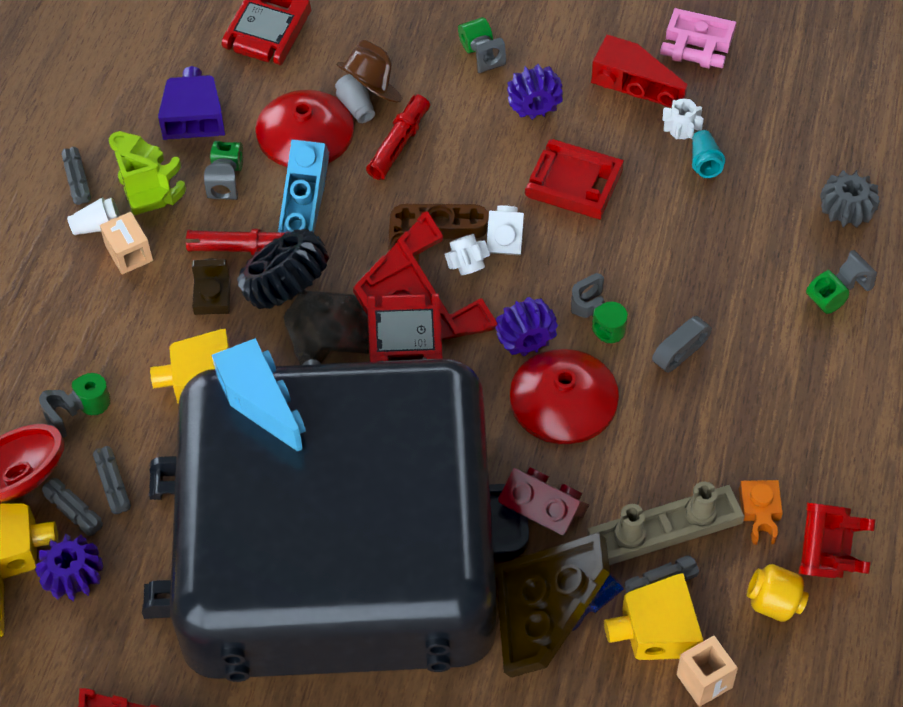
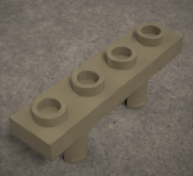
(670, 524)

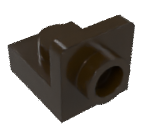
(211, 286)

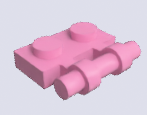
(700, 31)

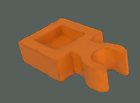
(762, 505)

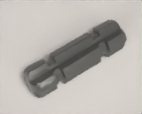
(76, 175)
(111, 480)
(72, 507)
(685, 565)

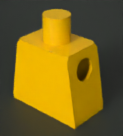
(189, 359)
(21, 538)
(657, 620)

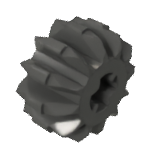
(849, 199)

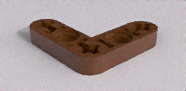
(464, 212)

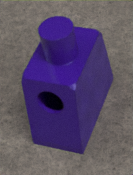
(190, 107)

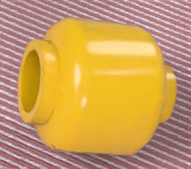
(777, 592)

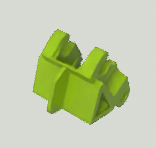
(142, 174)

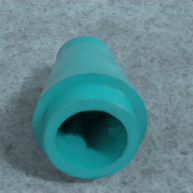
(706, 155)

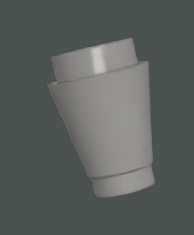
(355, 98)

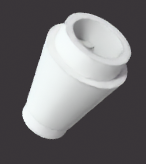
(89, 218)

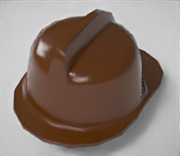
(372, 69)

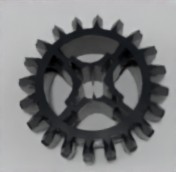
(283, 269)

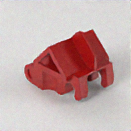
(829, 541)

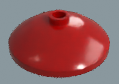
(304, 117)
(559, 410)
(28, 458)

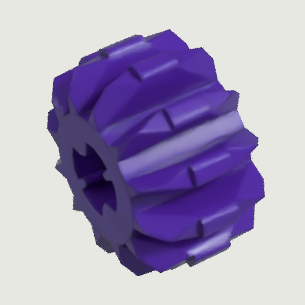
(535, 91)
(526, 326)
(55, 565)

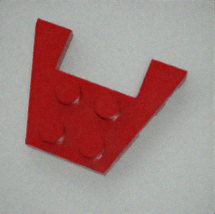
(400, 274)

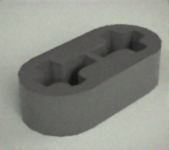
(681, 344)

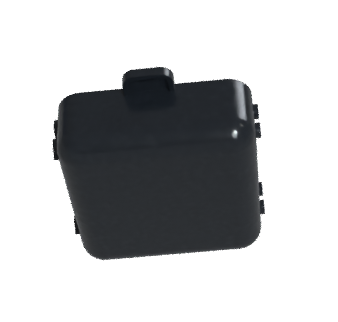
(341, 552)

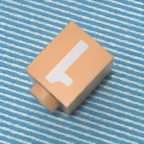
(126, 242)
(706, 671)

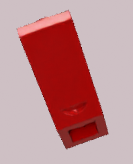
(634, 71)

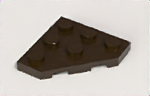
(545, 598)

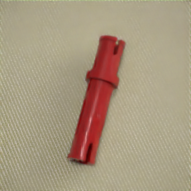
(404, 127)
(230, 241)

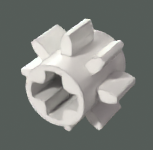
(682, 118)
(467, 254)

